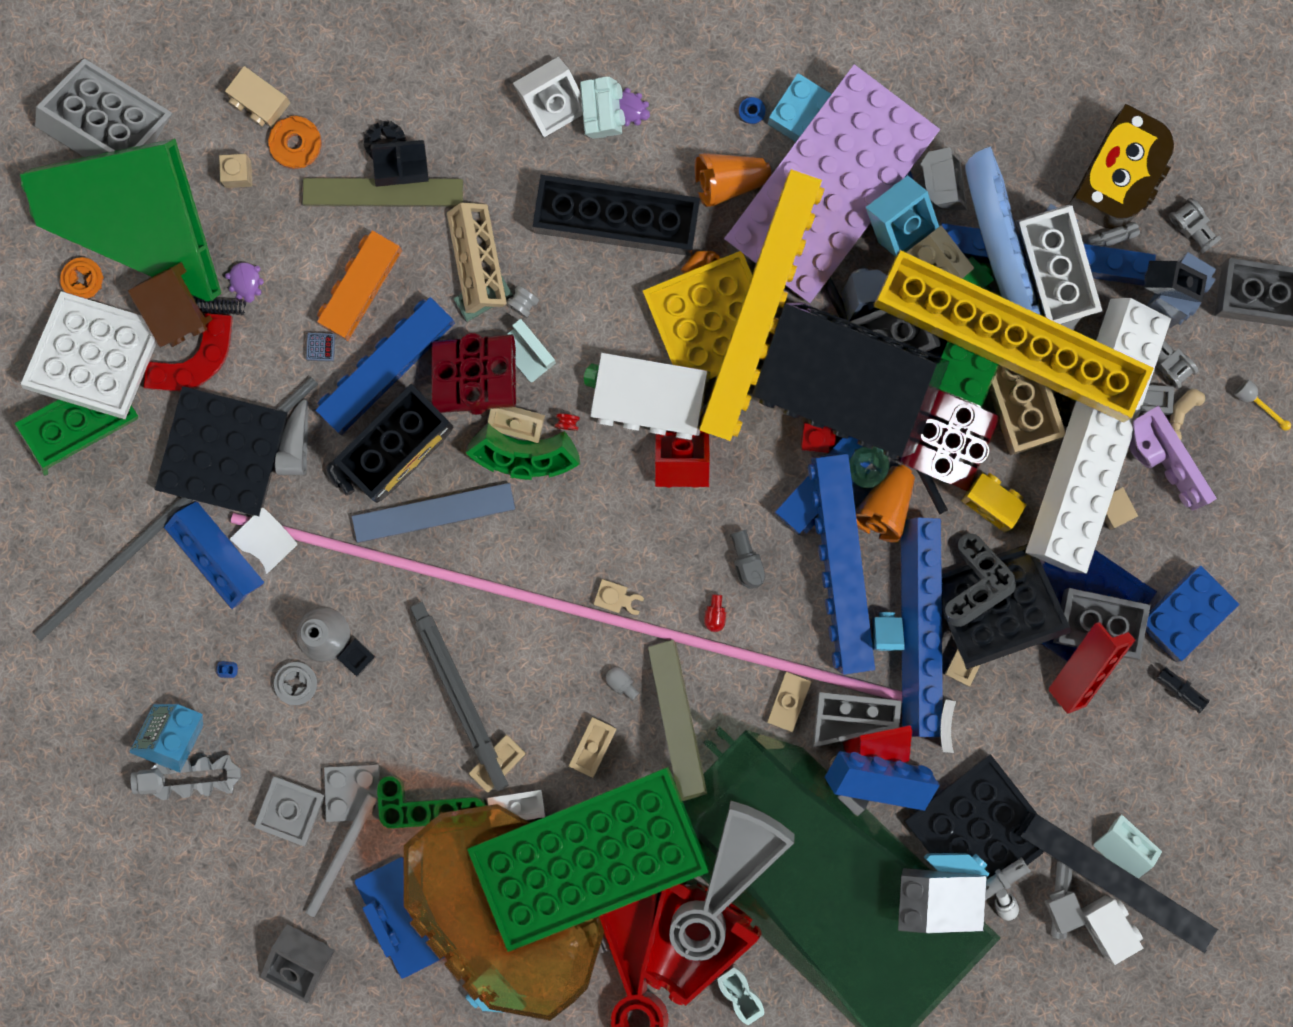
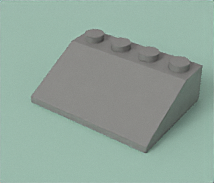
(99, 113)

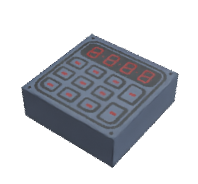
(320, 347)

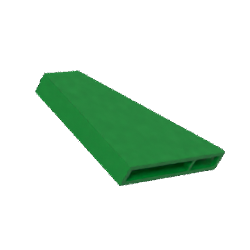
(127, 208)

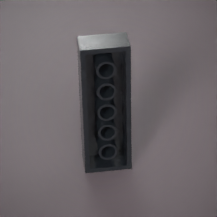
(616, 215)

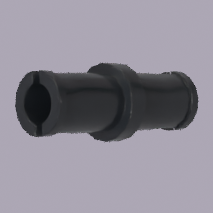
(1182, 690)

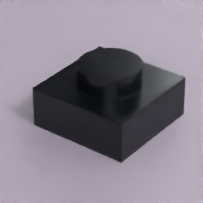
(356, 657)

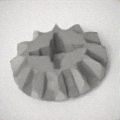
(289, 672)

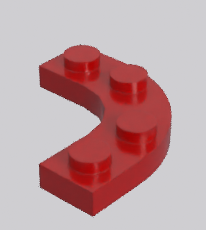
(201, 367)

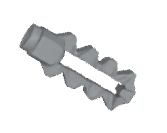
(153, 780)

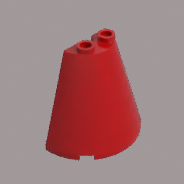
(687, 977)

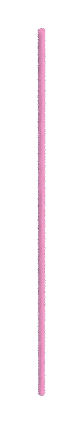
(586, 612)

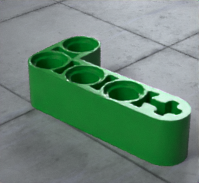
(406, 808)

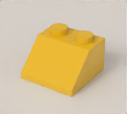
(994, 502)

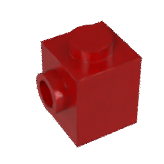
(817, 438)

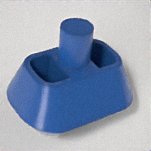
(226, 669)

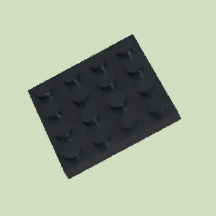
(221, 451)
(1015, 623)
(978, 818)

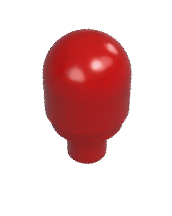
(715, 614)

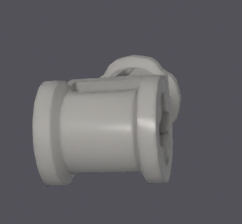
(1194, 224)
(1172, 362)

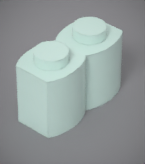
(744, 999)

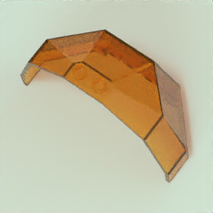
(456, 917)

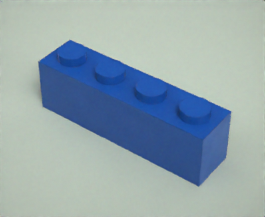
(881, 780)

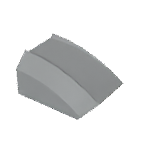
(944, 179)

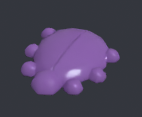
(633, 107)
(244, 281)

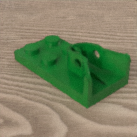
(66, 429)

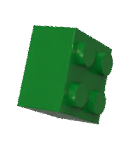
(967, 375)

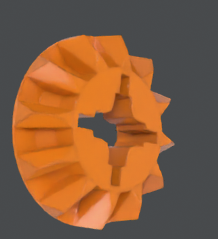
(84, 266)

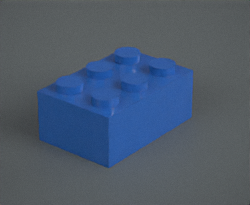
(1189, 613)

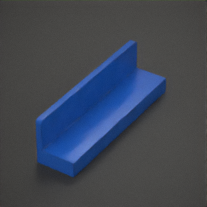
(213, 554)

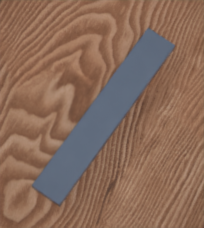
(433, 513)

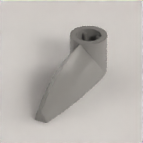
(292, 453)

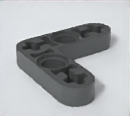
(987, 585)

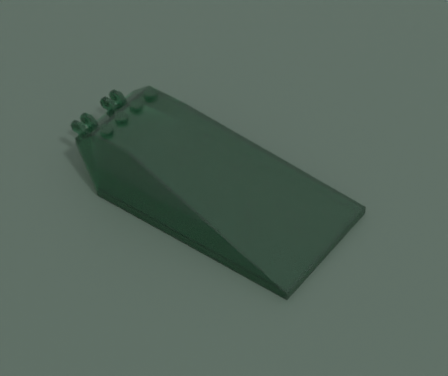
(834, 891)

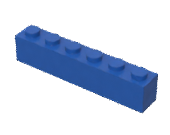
(385, 366)

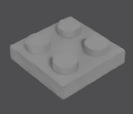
(347, 789)
(289, 811)

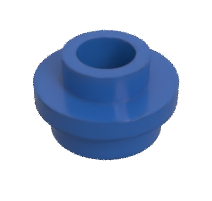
(752, 118)

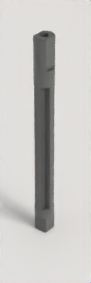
(459, 695)

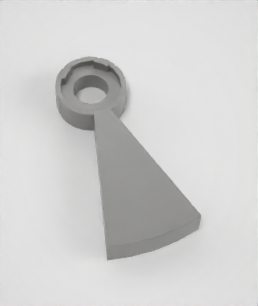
(746, 849)

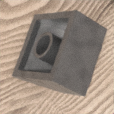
(297, 963)

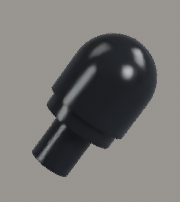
(339, 478)

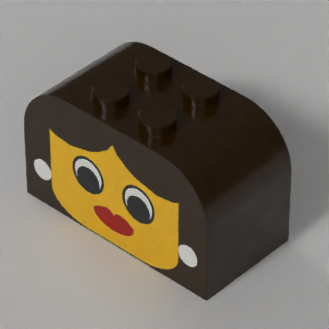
(1125, 170)

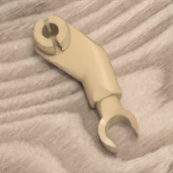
(1184, 405)

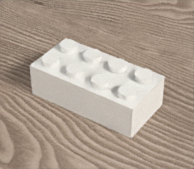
(1059, 265)

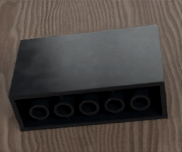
(850, 379)

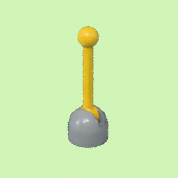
(1249, 392)

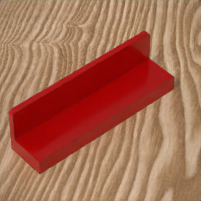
(1089, 668)

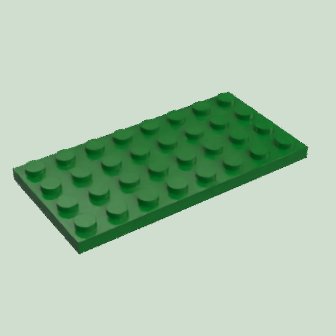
(588, 859)

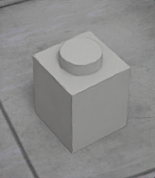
(1065, 911)

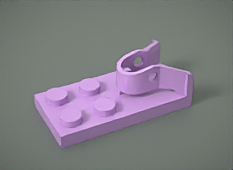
(1159, 443)

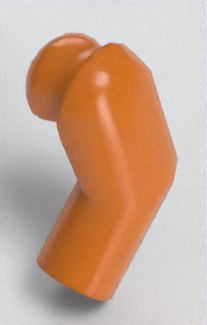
(699, 259)

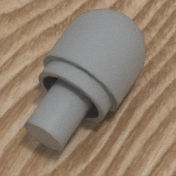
(621, 682)

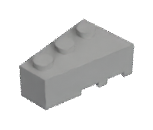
(849, 716)

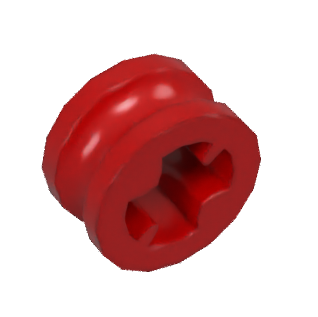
(567, 422)

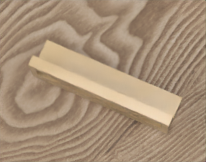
(470, 255)

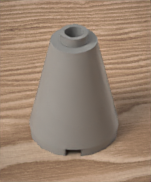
(332, 637)

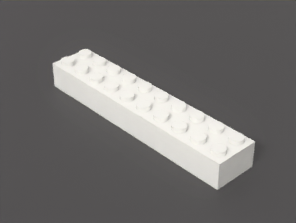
(1094, 449)

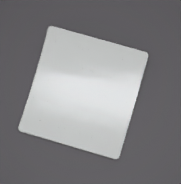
(264, 539)
(946, 722)

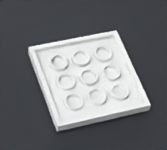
(91, 355)

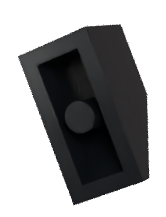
(1175, 280)

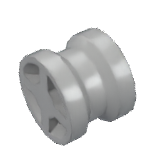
(522, 301)

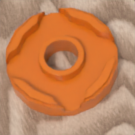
(298, 157)

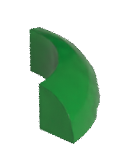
(521, 457)

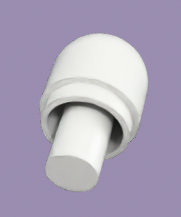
(1006, 905)

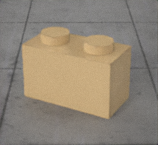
(257, 97)

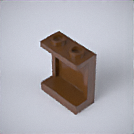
(169, 307)

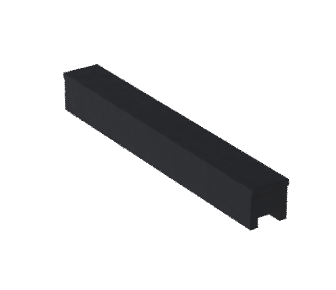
(1116, 881)

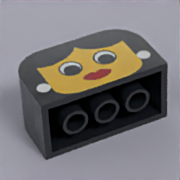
(394, 444)

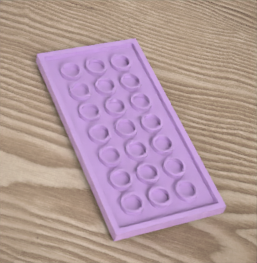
(859, 150)

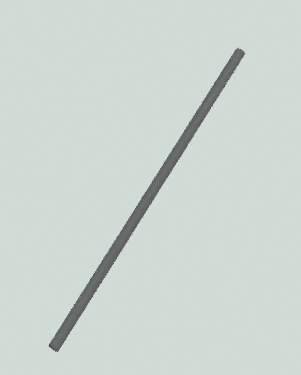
(145, 537)

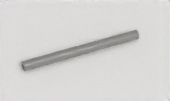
(341, 855)

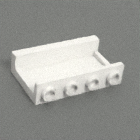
(649, 395)

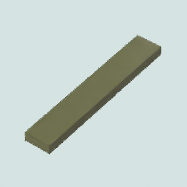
(365, 193)
(677, 720)

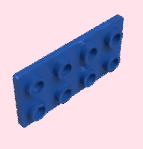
(384, 908)

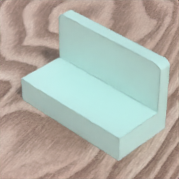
(530, 354)
(1128, 847)

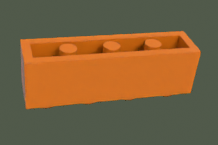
(359, 285)

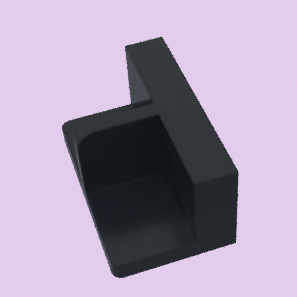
(400, 163)

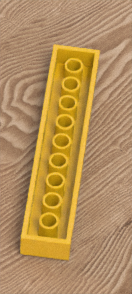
(760, 305)
(1013, 337)

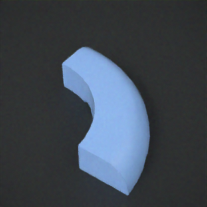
(999, 230)

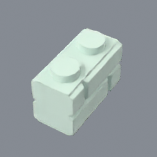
(602, 107)

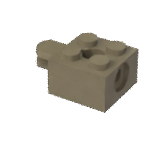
(942, 252)

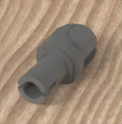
(748, 564)

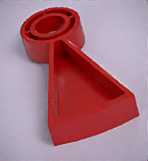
(628, 938)

